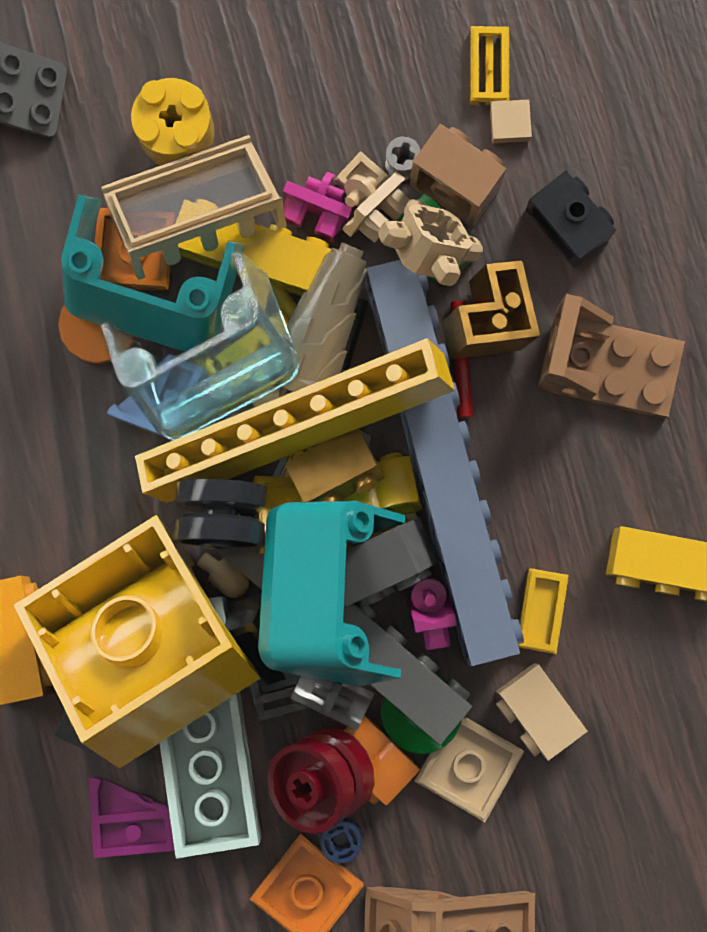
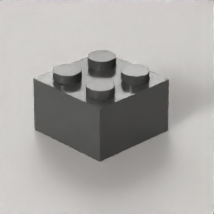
(391, 558)

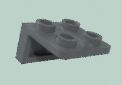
(30, 91)

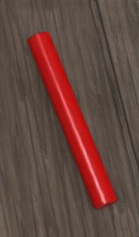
(462, 378)

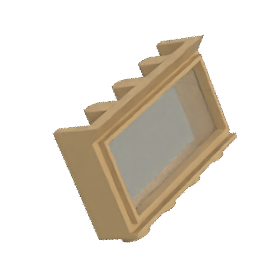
(191, 201)

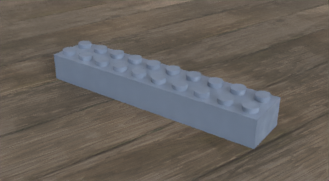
(447, 478)

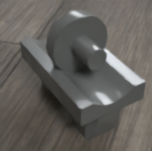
(334, 699)

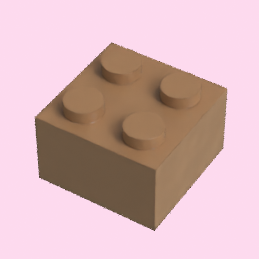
(457, 174)

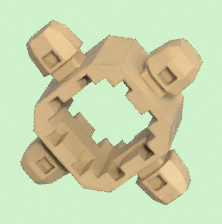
(431, 242)

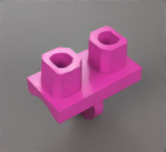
(331, 212)
(431, 612)

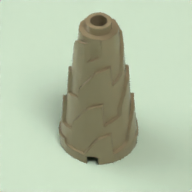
(326, 316)

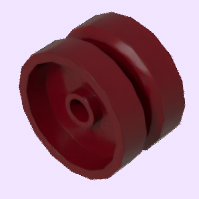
(320, 780)

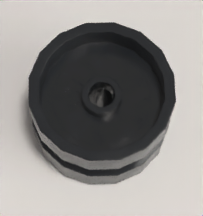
(220, 509)

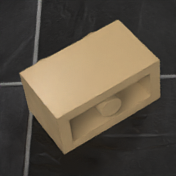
(540, 711)

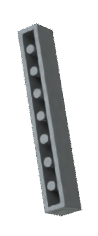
(418, 692)

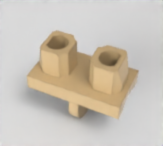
(362, 193)

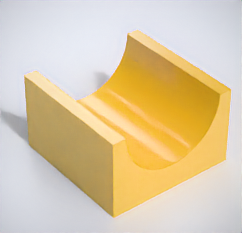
(134, 644)

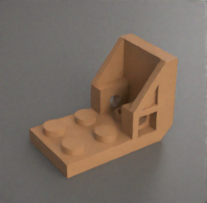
(609, 362)
(435, 911)

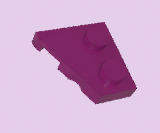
(127, 821)

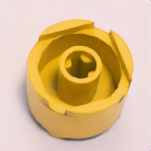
(166, 102)

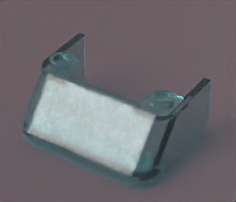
(217, 375)

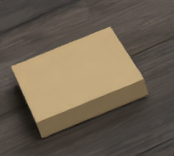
(471, 769)

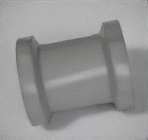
(394, 151)

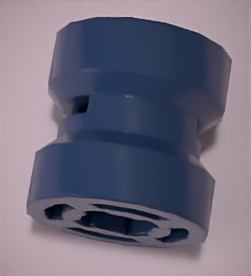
(342, 834)

